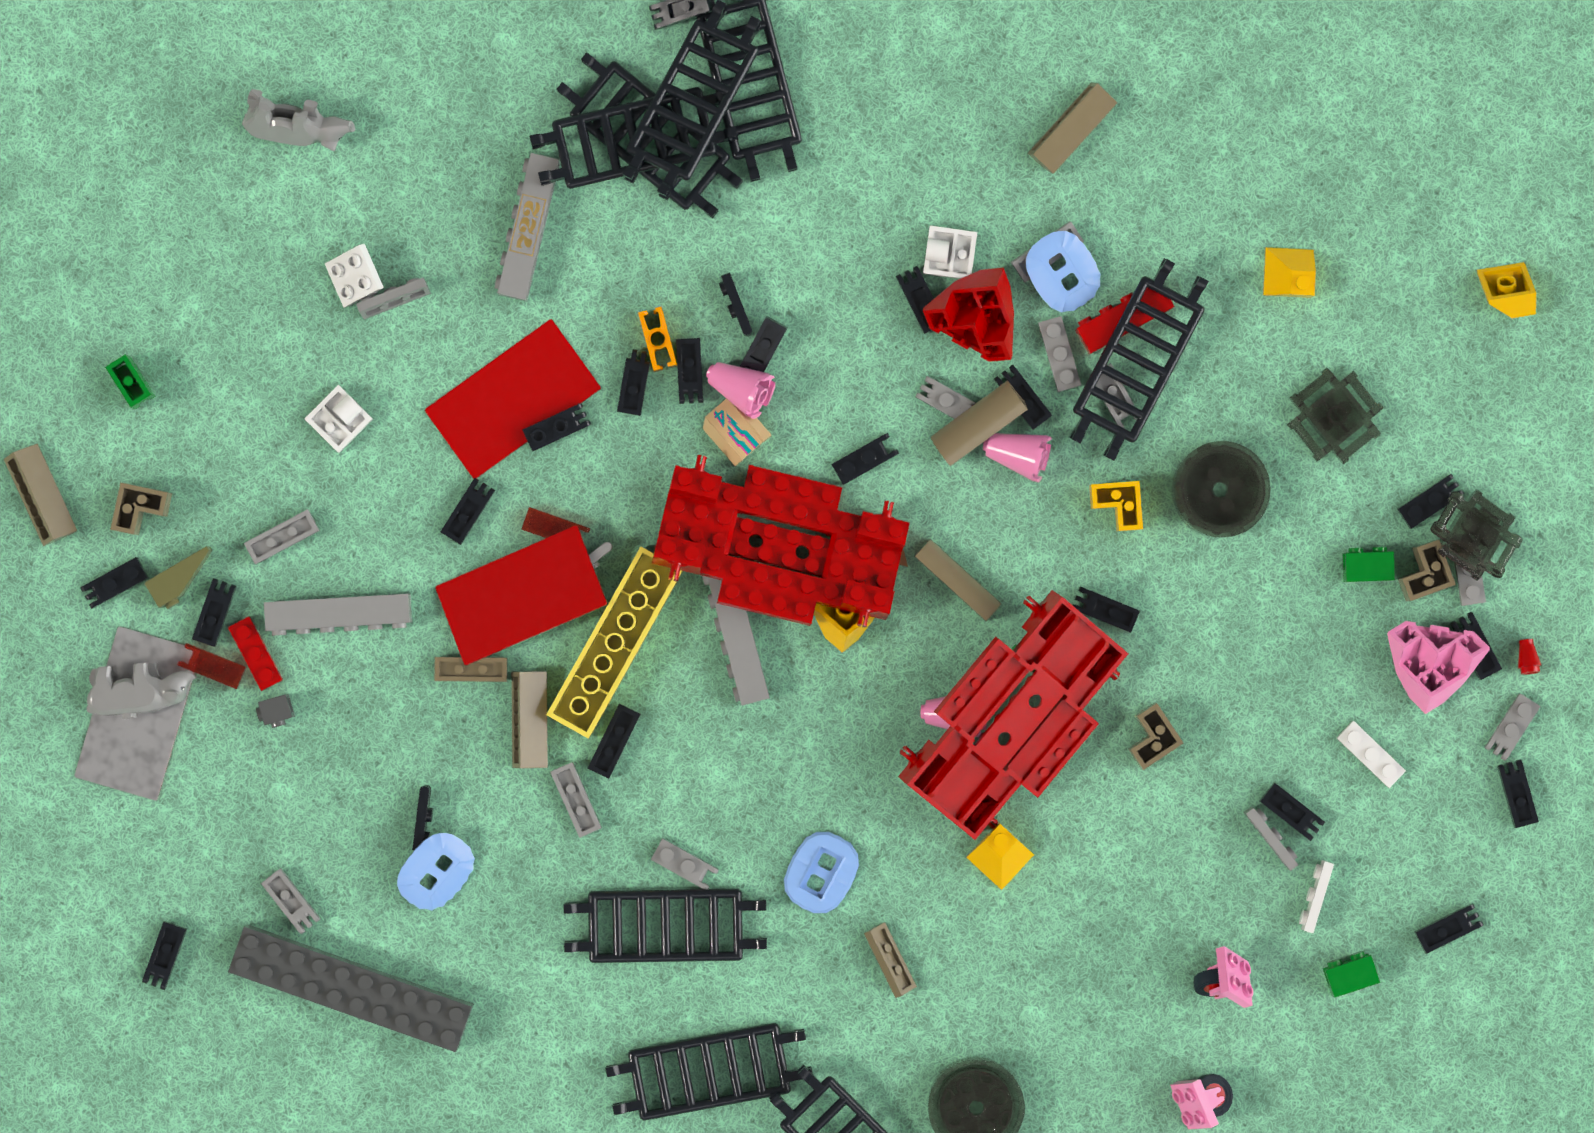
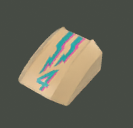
(734, 431)

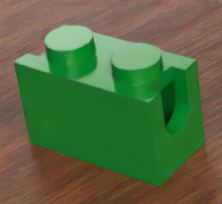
(130, 381)
(1368, 566)
(1350, 974)

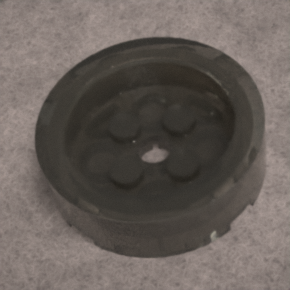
(1245, 484)
(971, 1081)

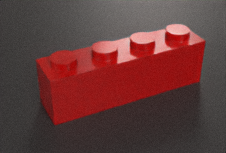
(1097, 331)

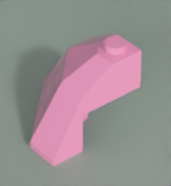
(1434, 661)

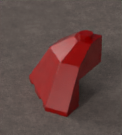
(976, 314)

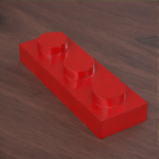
(255, 653)

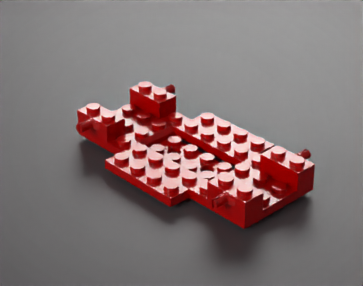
(854, 564)
(977, 780)

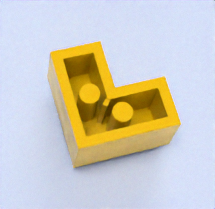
(1124, 498)

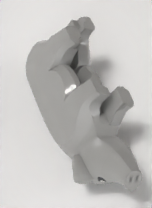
(292, 124)
(138, 694)

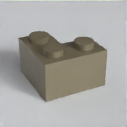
(133, 502)
(1433, 573)
(1160, 739)

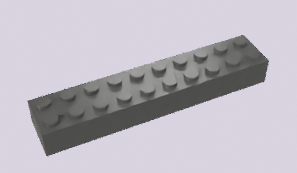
(351, 988)

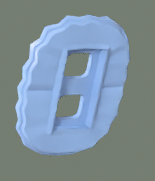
(1048, 281)
(423, 862)
(837, 880)

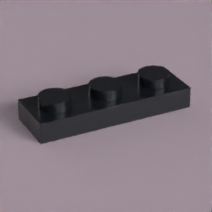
(614, 741)

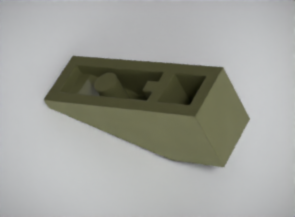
(175, 581)

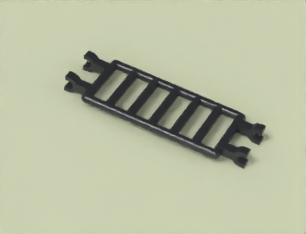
(783, 92)
(594, 128)
(557, 136)
(675, 172)
(1164, 373)
(665, 955)
(703, 1042)
(819, 1088)

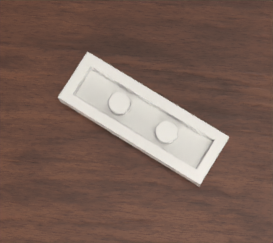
(1371, 754)
(1316, 896)

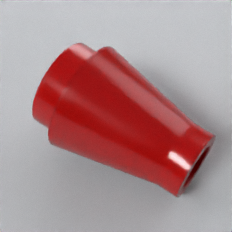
(1528, 658)

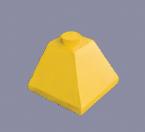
(1289, 272)
(1509, 289)
(839, 626)
(1000, 856)

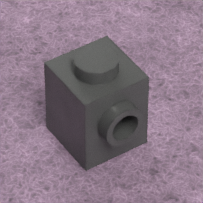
(275, 710)

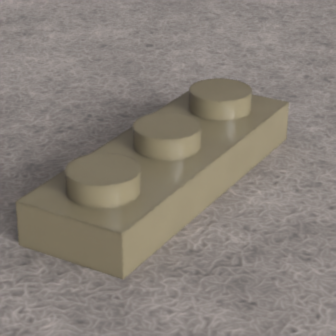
(480, 671)
(890, 960)

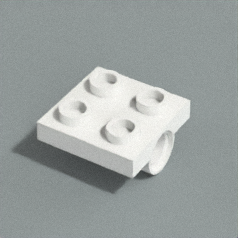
(949, 252)
(354, 275)
(338, 418)

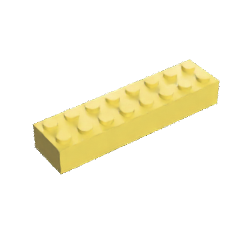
(613, 644)

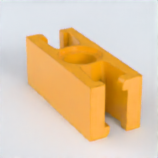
(648, 335)

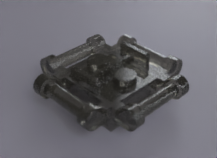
(1335, 415)
(1476, 534)

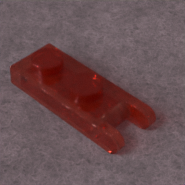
(547, 524)
(214, 666)

